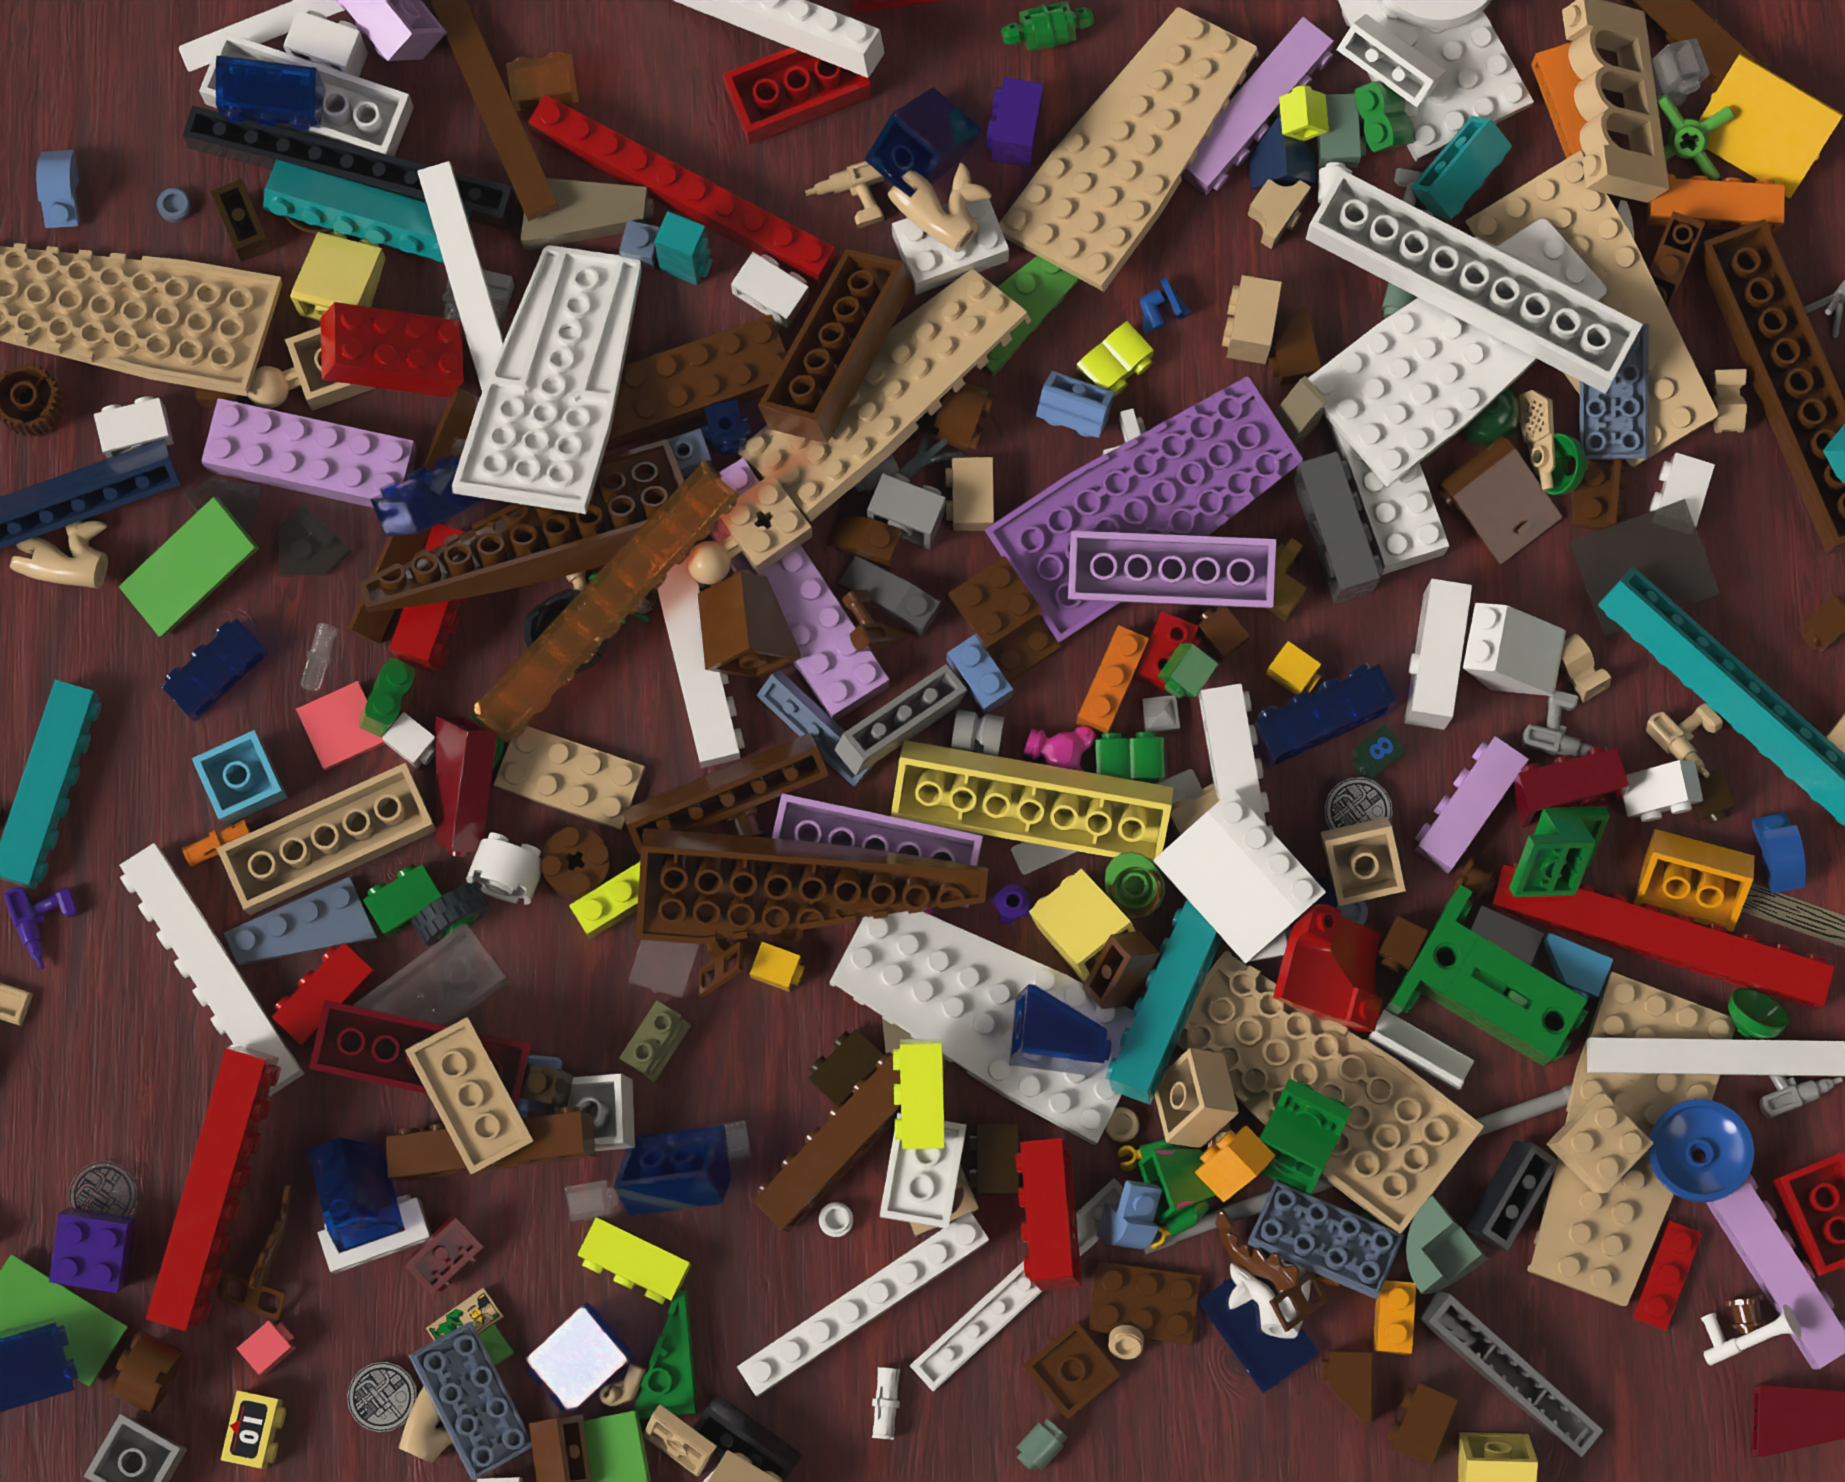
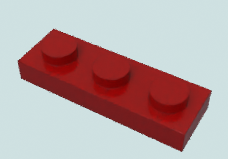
(1667, 1275)

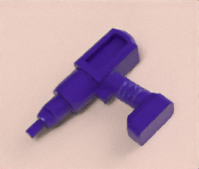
(27, 916)

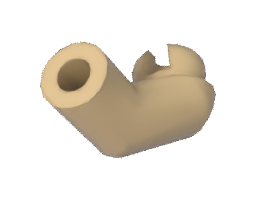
(623, 1390)

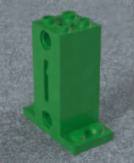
(1490, 988)

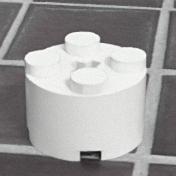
(506, 869)

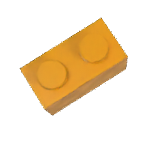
(1233, 1162)
(1394, 1318)

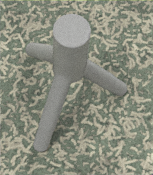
(1836, 303)

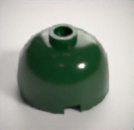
(1495, 421)

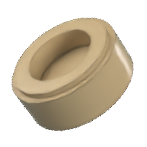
(1122, 1125)
(1126, 1342)

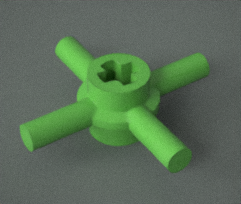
(1692, 126)

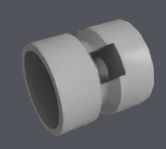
(977, 733)

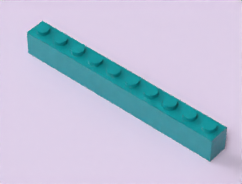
(1729, 689)

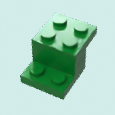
(1559, 851)
(1302, 1135)

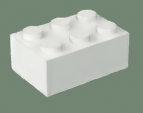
(935, 264)

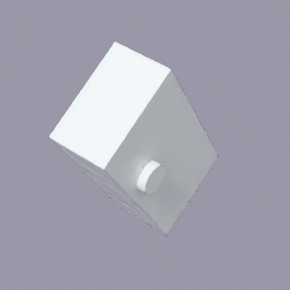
(1437, 654)

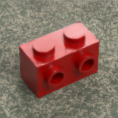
(1163, 642)

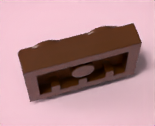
(1597, 496)

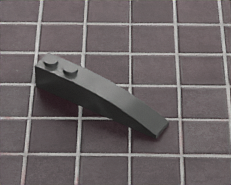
(1509, 1372)

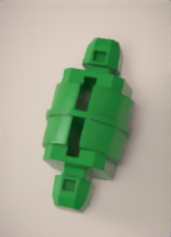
(1047, 26)

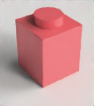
(267, 1347)

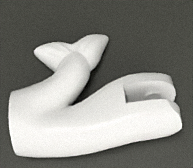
(1251, 1288)

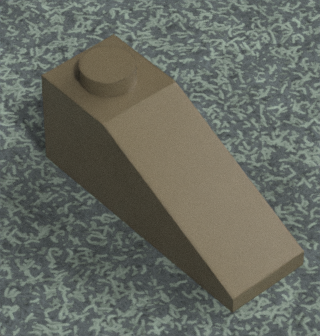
(1301, 410)

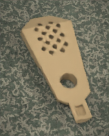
(1538, 433)

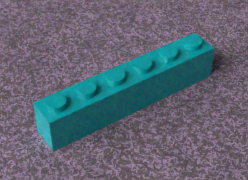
(351, 209)
(46, 783)
(1165, 1006)

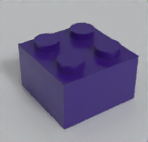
(1016, 122)
(92, 1250)

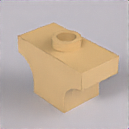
(1278, 209)

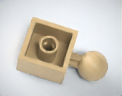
(272, 385)
(761, 547)

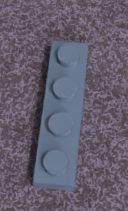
(807, 717)

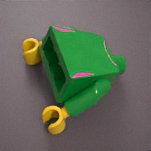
(1183, 1193)

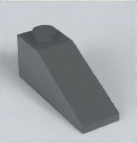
(892, 595)

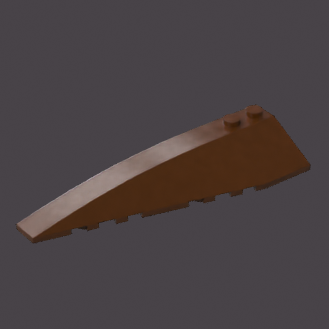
(534, 542)
(738, 886)

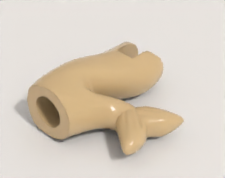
(926, 212)
(50, 564)
(420, 1432)

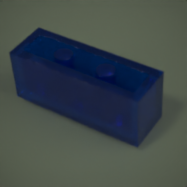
(214, 669)

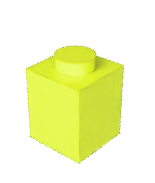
(1303, 113)

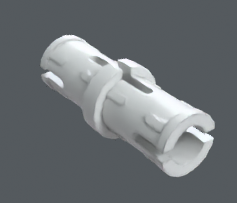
(886, 1403)

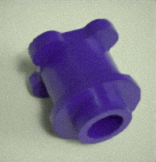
(1008, 913)

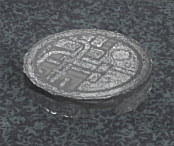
(104, 1189)

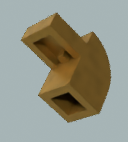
(1286, 589)

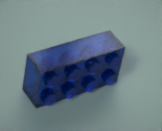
(1323, 715)

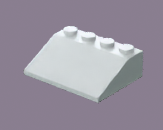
(1239, 876)

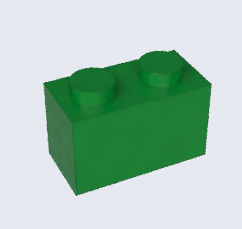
(402, 899)

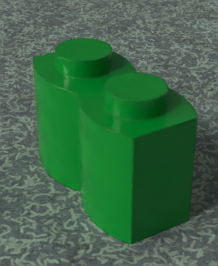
(1385, 117)
(386, 697)
(1131, 758)

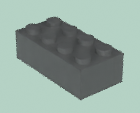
(1336, 527)

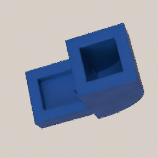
(1781, 852)

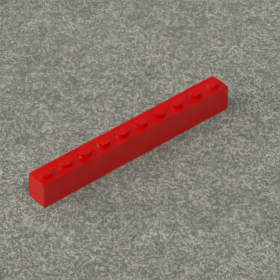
(682, 190)
(1673, 940)

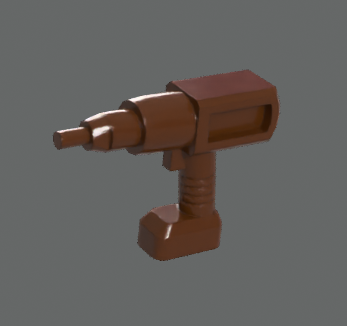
(871, 634)

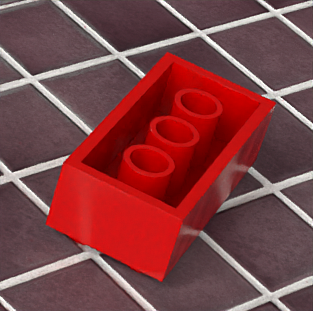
(789, 92)
(391, 350)
(426, 628)
(1050, 1214)

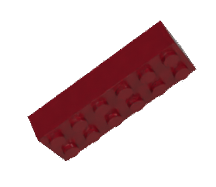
(374, 1043)

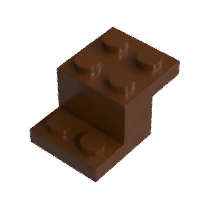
(1005, 619)

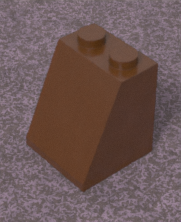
(744, 627)

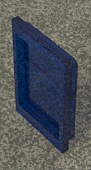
(1262, 1355)

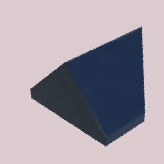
(1281, 160)

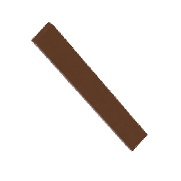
(495, 108)
(400, 549)

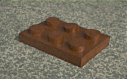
(1150, 1299)

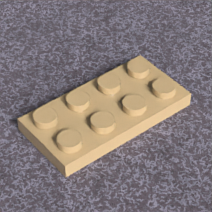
(569, 777)
(469, 1095)

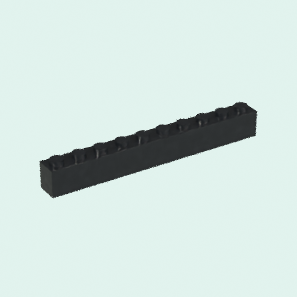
(262, 145)

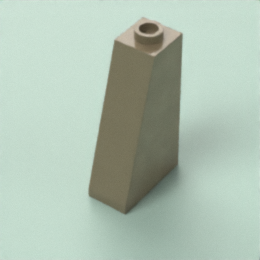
(586, 213)

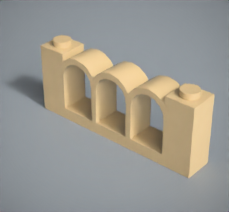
(1606, 167)

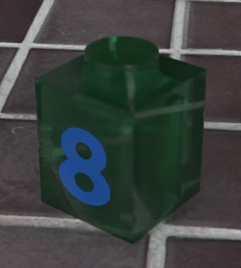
(1376, 753)

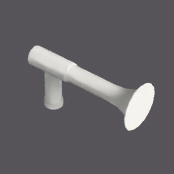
(1723, 1349)

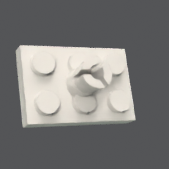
(923, 1181)

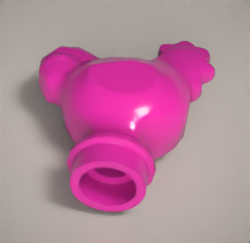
(1061, 750)

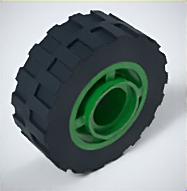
(449, 912)

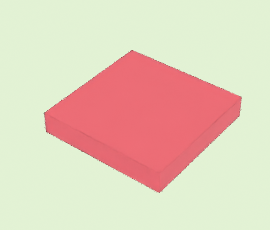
(335, 727)

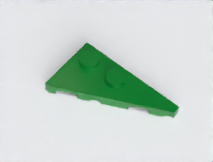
(671, 1369)

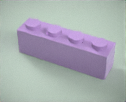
(1470, 805)

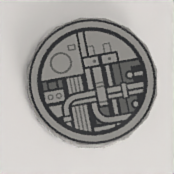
(1356, 802)
(382, 1396)

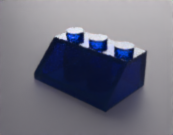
(269, 92)
(674, 1171)
(355, 1192)

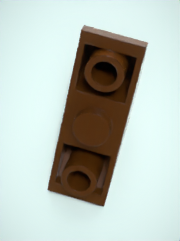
(1674, 254)

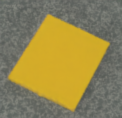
(1774, 125)

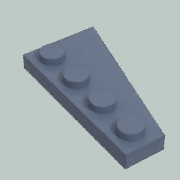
(304, 926)

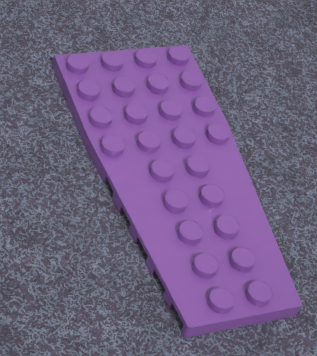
(1167, 481)

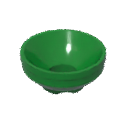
(1565, 449)
(1757, 1014)

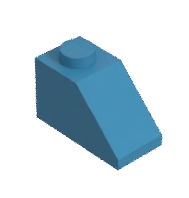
(1577, 966)

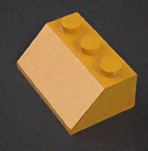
(1695, 879)

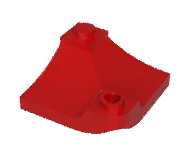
(1331, 969)

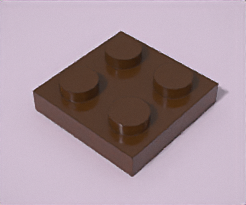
(1071, 1370)

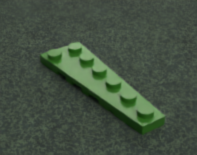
(1038, 290)

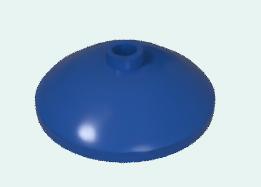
(1707, 1129)

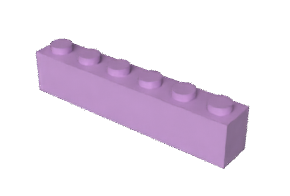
(1258, 104)
(1780, 1272)

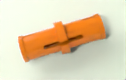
(208, 846)

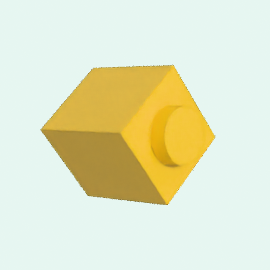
(1294, 669)
(777, 967)

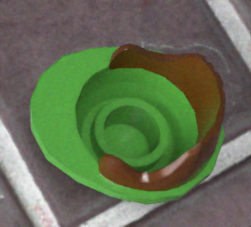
(1134, 884)

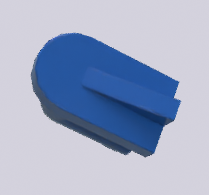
(1151, 316)

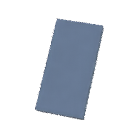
(1618, 422)
(1326, 1239)
(471, 1400)

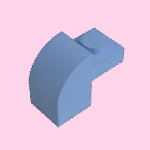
(56, 188)
(1132, 1220)

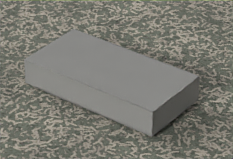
(1507, 934)

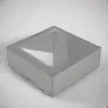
(1160, 714)

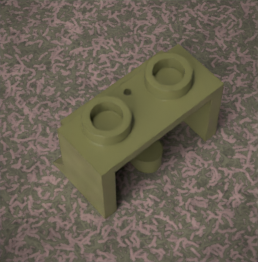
(655, 1041)

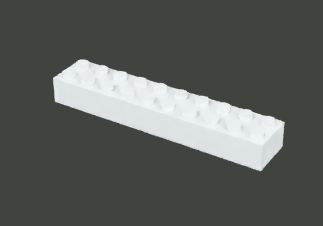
(1473, 281)

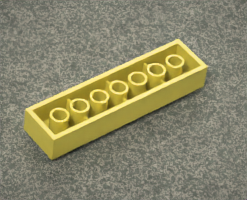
(1030, 801)

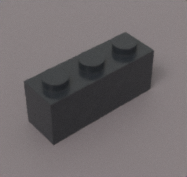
(1511, 1195)
(739, 1433)

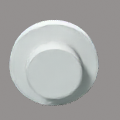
(836, 1219)

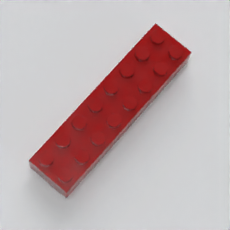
(213, 1188)

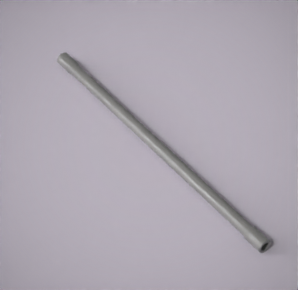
(1490, 1122)

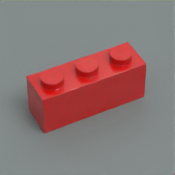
(336, 980)

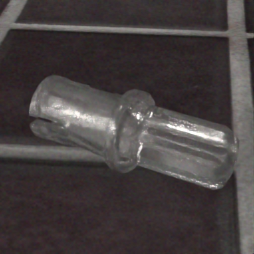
(318, 657)

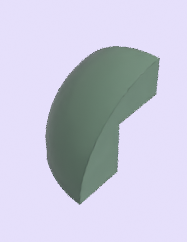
(1439, 1249)

